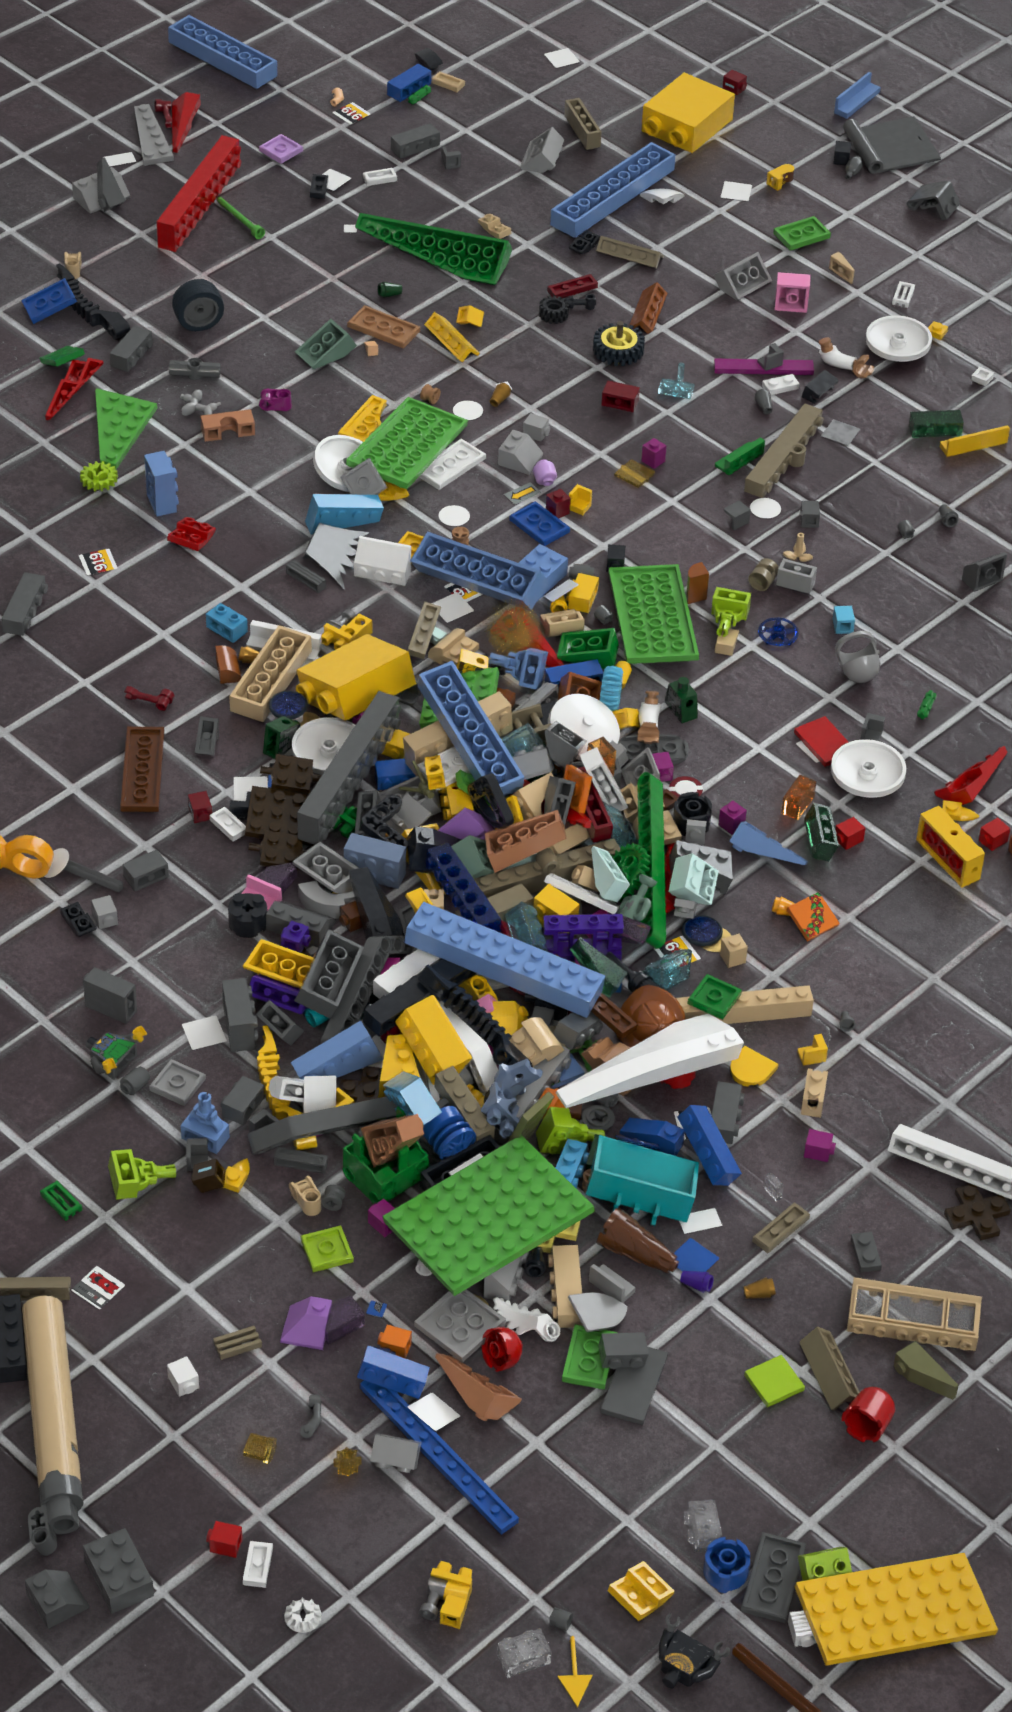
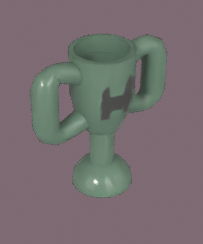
(637, 906)

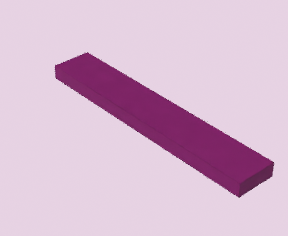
(751, 366)

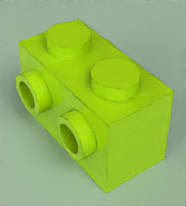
(824, 1563)

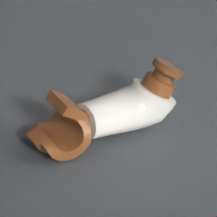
(835, 358)
(648, 719)

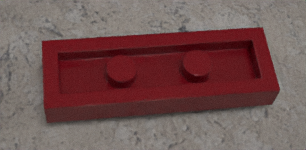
(573, 286)

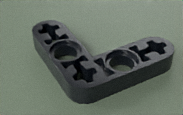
(379, 822)

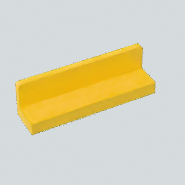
(450, 337)
(975, 441)

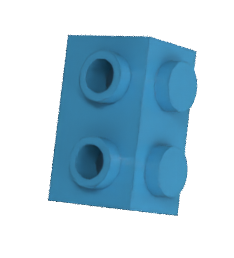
(226, 622)

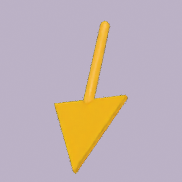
(575, 1684)

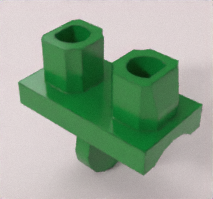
(348, 821)

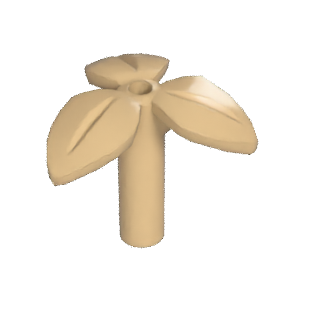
(799, 549)

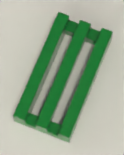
(53, 1203)

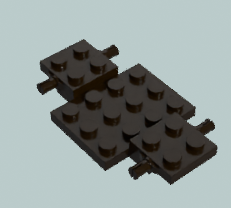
(275, 809)

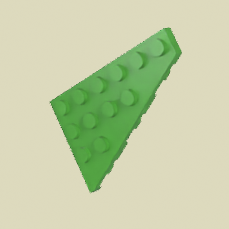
(120, 423)

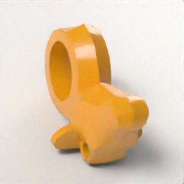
(13, 859)

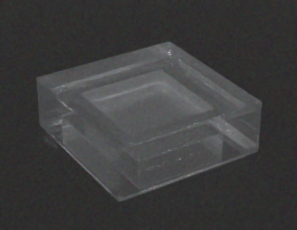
(773, 1186)

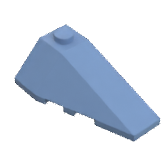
(755, 841)

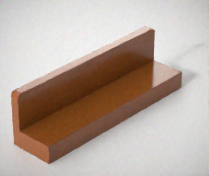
(649, 307)

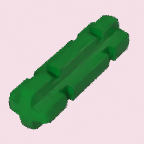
(418, 95)
(926, 704)

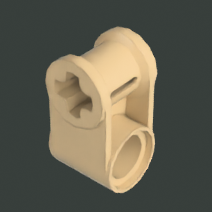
(73, 263)
(306, 1196)

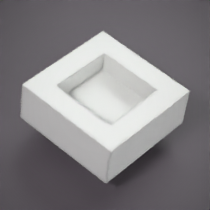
(982, 376)

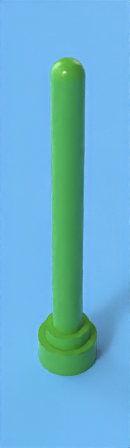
(256, 230)

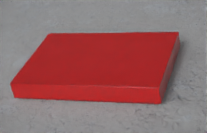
(821, 739)

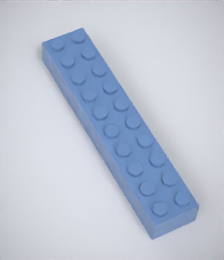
(612, 189)
(504, 959)

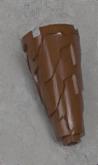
(628, 1238)

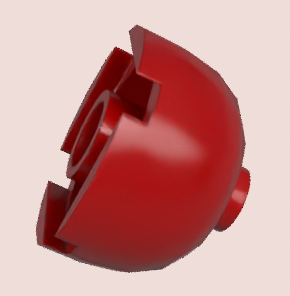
(501, 1348)

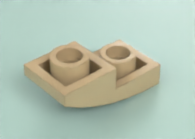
(494, 227)

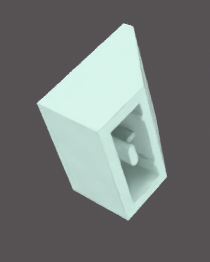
(693, 879)

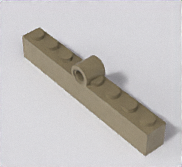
(785, 451)
(534, 873)

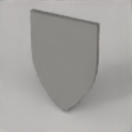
(409, 816)
(598, 1310)

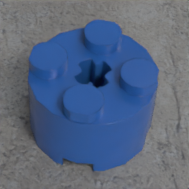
(726, 1564)

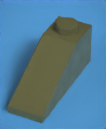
(924, 1371)

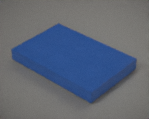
(49, 300)
(539, 523)

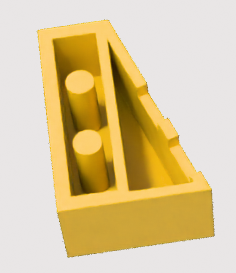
(397, 1058)

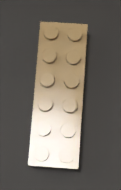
(270, 672)
(434, 740)

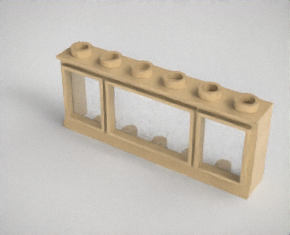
(914, 1314)

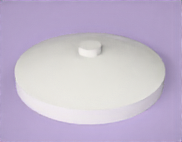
(898, 338)
(331, 458)
(586, 718)
(321, 741)
(868, 768)

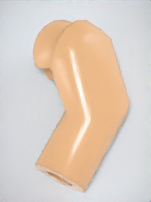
(338, 96)

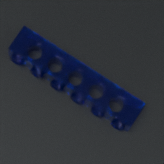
(461, 887)

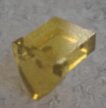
(260, 1447)

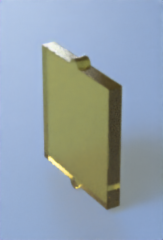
(634, 473)

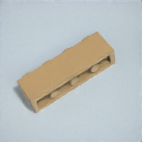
(566, 1282)

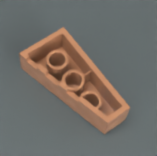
(523, 839)
(389, 1136)

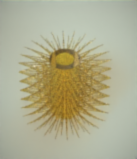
(514, 629)

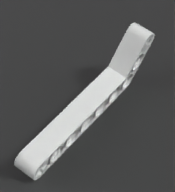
(482, 1060)

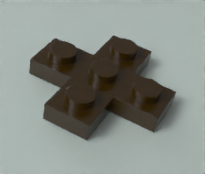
(366, 1088)
(977, 1212)

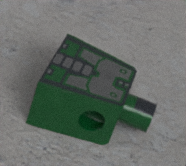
(682, 700)
(279, 736)

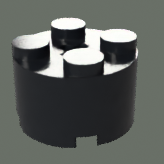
(692, 807)
(247, 914)

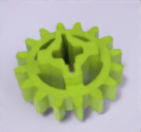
(98, 476)

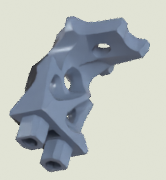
(500, 1100)

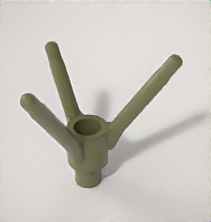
(423, 785)

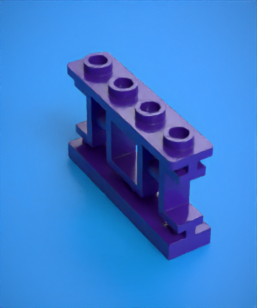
(583, 924)

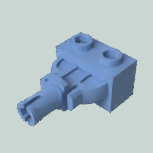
(526, 666)
(205, 1124)

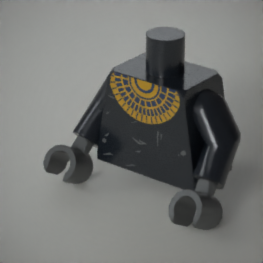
(686, 1658)

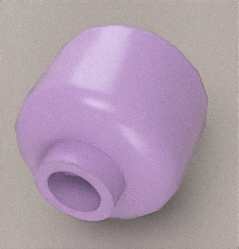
(544, 472)

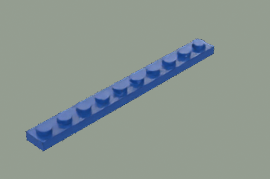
(442, 1457)

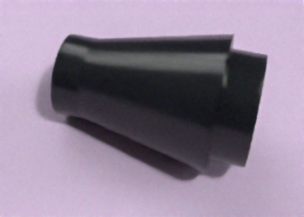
(535, 1263)

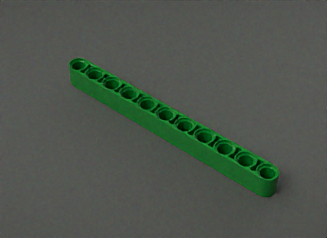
(652, 839)

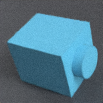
(843, 619)

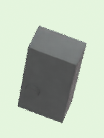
(329, 974)

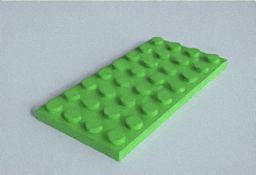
(408, 441)
(653, 614)

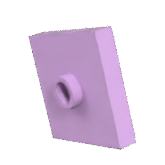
(281, 148)

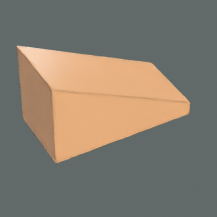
(371, 348)

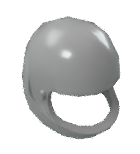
(860, 665)

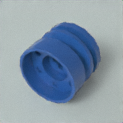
(448, 1132)

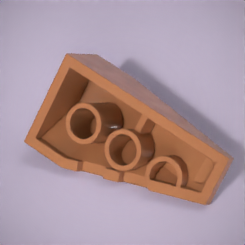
(480, 1395)

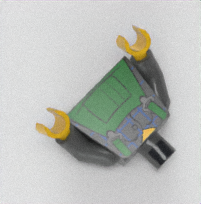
(114, 1051)

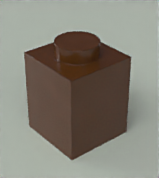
(350, 916)

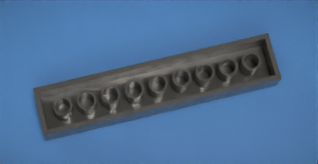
(348, 768)

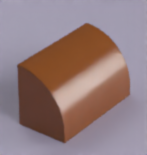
(697, 583)
(227, 664)

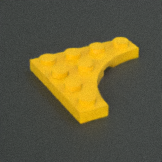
(365, 420)

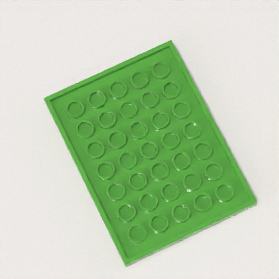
(488, 1214)

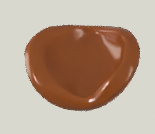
(652, 1011)

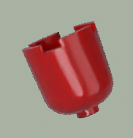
(869, 1414)

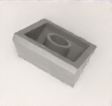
(642, 763)

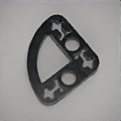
(488, 786)

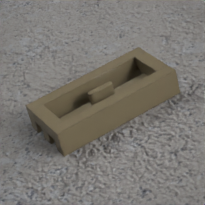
(236, 1339)

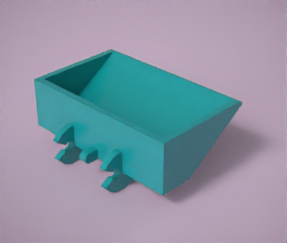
(643, 1179)

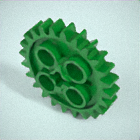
(632, 862)

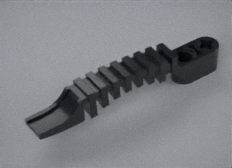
(111, 321)
(470, 1009)

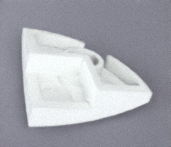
(662, 195)

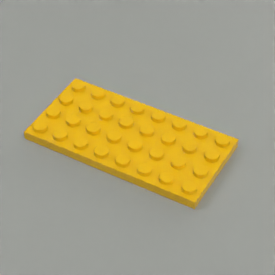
(895, 1608)

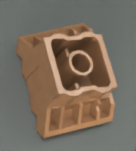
(602, 1052)

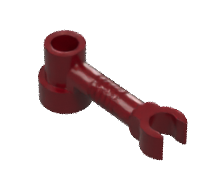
(164, 106)
(162, 700)

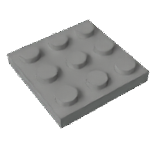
(459, 1323)

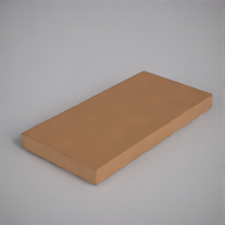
(383, 326)

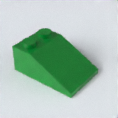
(588, 646)

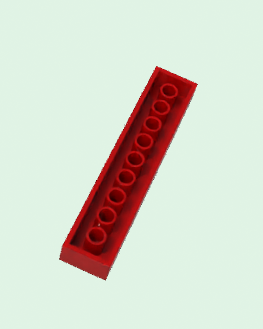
(198, 193)

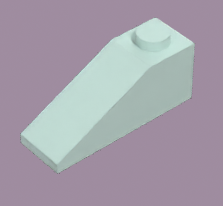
(608, 876)

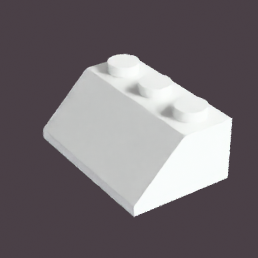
(382, 561)

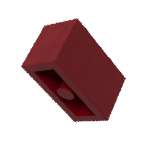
(620, 396)

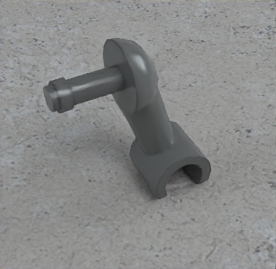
(308, 1429)

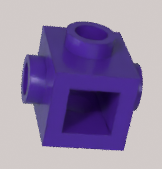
(295, 936)

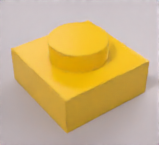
(938, 330)

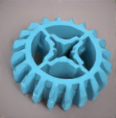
(611, 687)

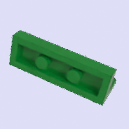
(741, 456)

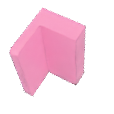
(269, 891)

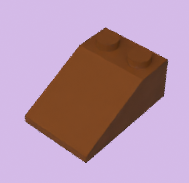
(578, 684)

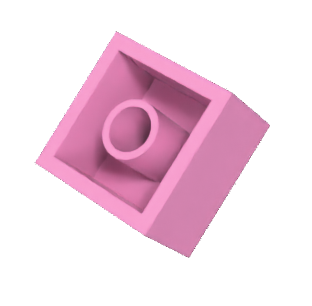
(792, 292)

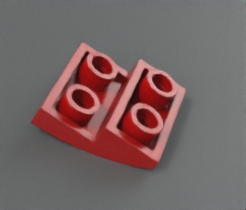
(191, 533)

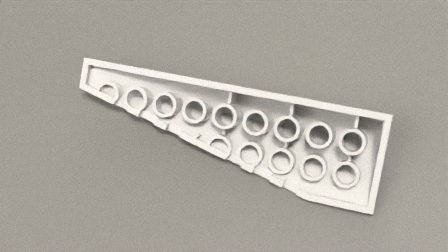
(667, 1054)

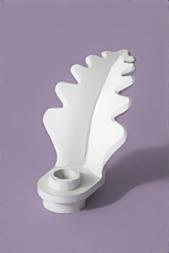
(527, 1320)

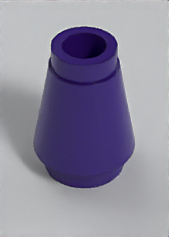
(698, 1280)

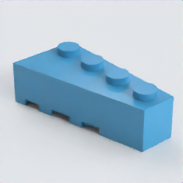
(343, 510)

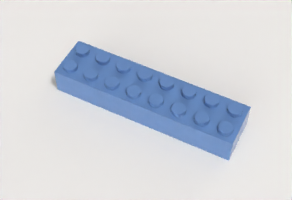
(222, 51)
(479, 570)
(469, 727)

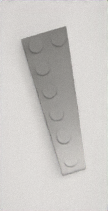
(152, 140)

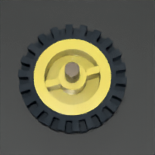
(618, 344)

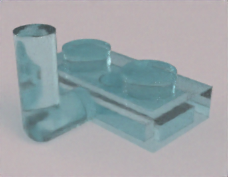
(677, 388)

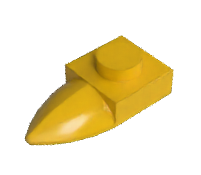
(958, 812)
(237, 1175)

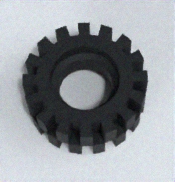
(553, 309)

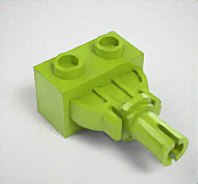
(729, 607)
(559, 1127)
(134, 1174)

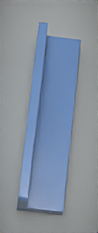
(856, 96)

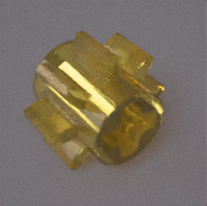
(347, 1461)

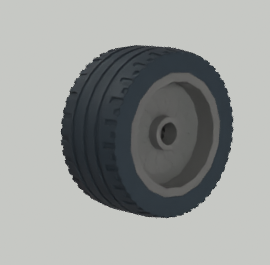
(198, 305)

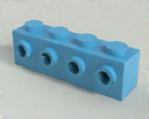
(572, 1161)

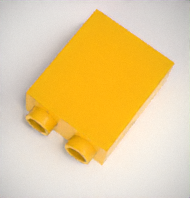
(688, 112)
(352, 675)

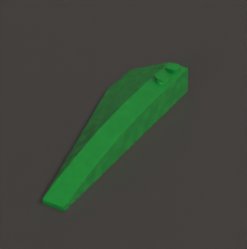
(458, 252)

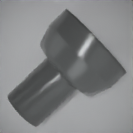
(846, 1023)

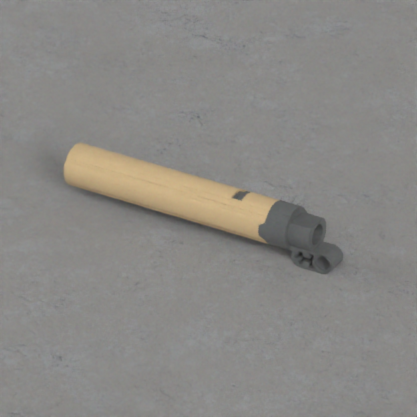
(52, 1424)

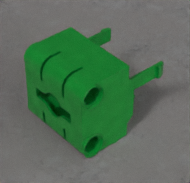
(381, 1181)

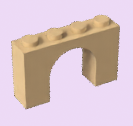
(530, 802)

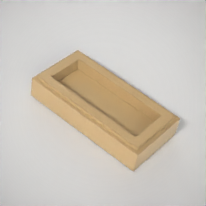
(448, 81)

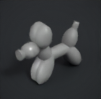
(194, 405)

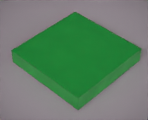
(62, 356)
(714, 996)

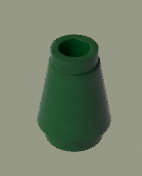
(389, 289)

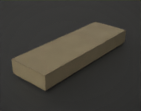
(781, 1227)

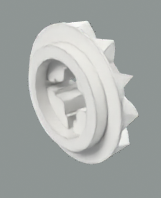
(294, 1620)

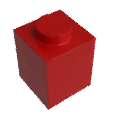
(850, 833)
(994, 834)
(225, 1539)

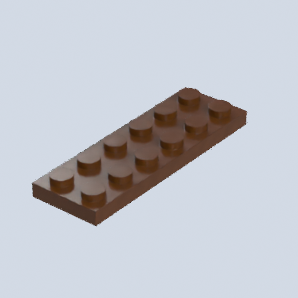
(142, 769)

